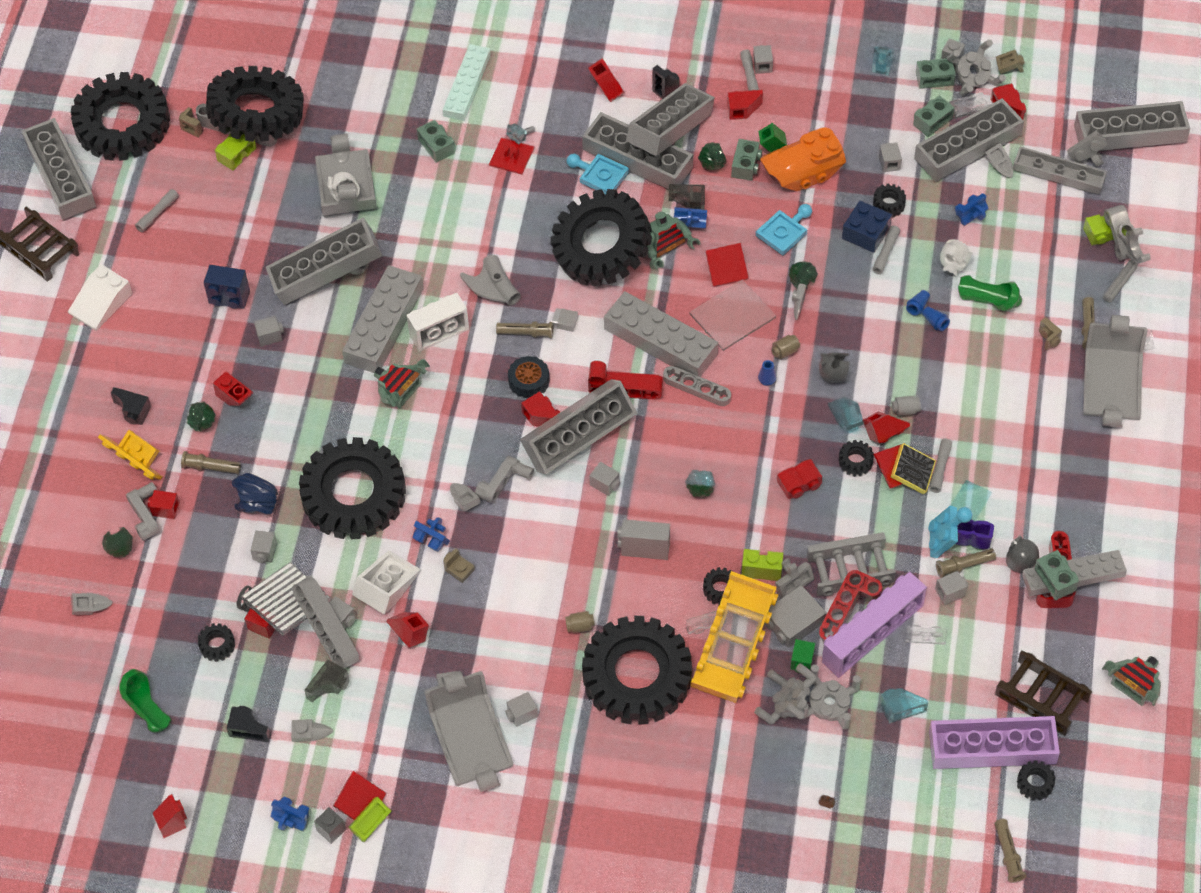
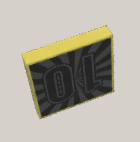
(913, 468)

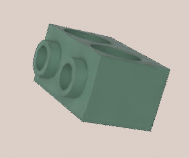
(935, 73)
(933, 116)
(435, 140)
(745, 159)
(1052, 576)

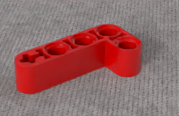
(636, 384)
(1057, 539)
(847, 607)

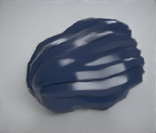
(255, 494)

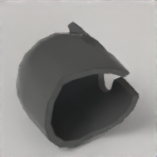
(833, 368)
(1022, 554)

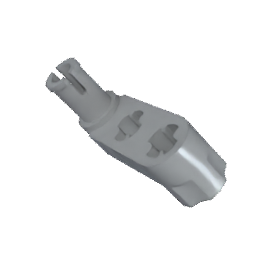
(511, 465)
(148, 526)

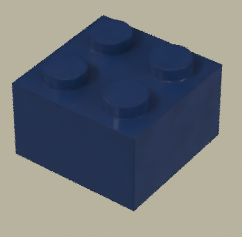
(866, 226)
(226, 286)

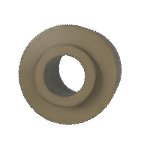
(785, 346)
(579, 622)

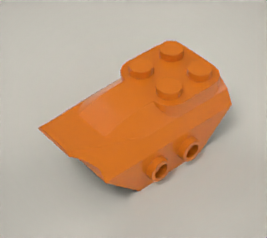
(807, 161)

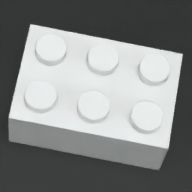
(437, 322)

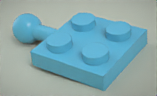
(601, 173)
(782, 231)
(944, 529)

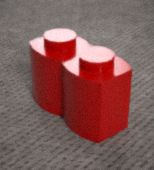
(799, 479)

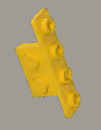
(136, 450)

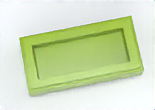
(369, 819)

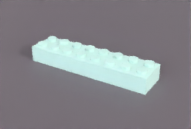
(466, 82)

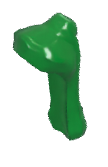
(1002, 296)
(136, 693)

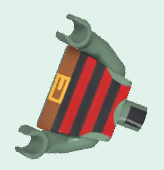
(666, 235)
(399, 382)
(1136, 678)

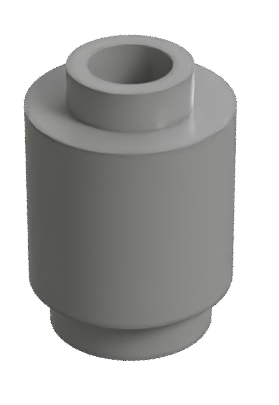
(906, 405)

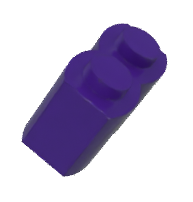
(975, 533)

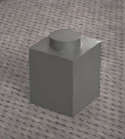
(330, 825)

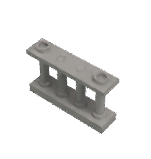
(849, 546)

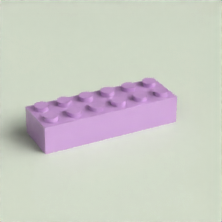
(873, 624)
(993, 742)

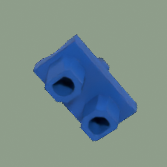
(973, 209)
(691, 217)
(437, 540)
(288, 816)

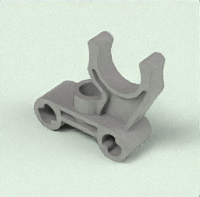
(1127, 245)

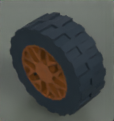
(530, 368)

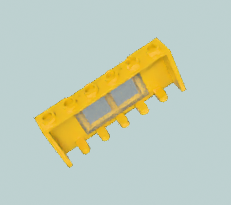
(734, 637)

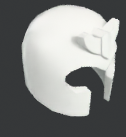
(339, 179)
(955, 256)

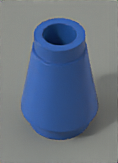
(917, 303)
(936, 318)
(767, 373)

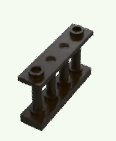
(31, 259)
(1026, 702)

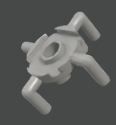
(981, 64)
(833, 690)
(792, 696)

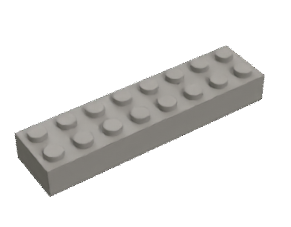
(1059, 170)
(1088, 569)

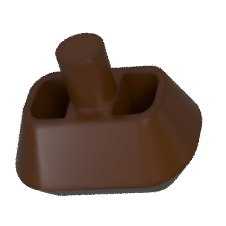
(826, 801)

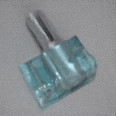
(517, 133)

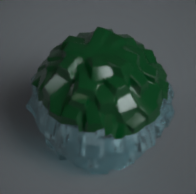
(700, 483)

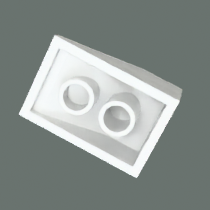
(100, 297)
(385, 582)

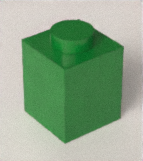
(772, 137)
(802, 654)

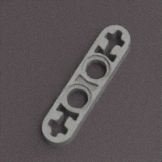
(699, 382)

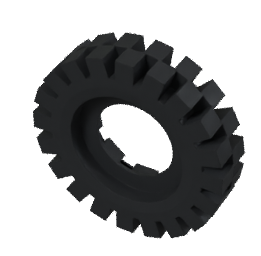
(94, 101)
(275, 121)
(595, 267)
(352, 519)
(643, 703)

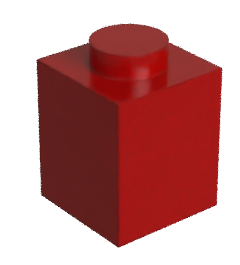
(163, 504)

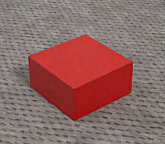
(258, 625)

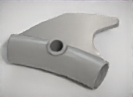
(492, 282)

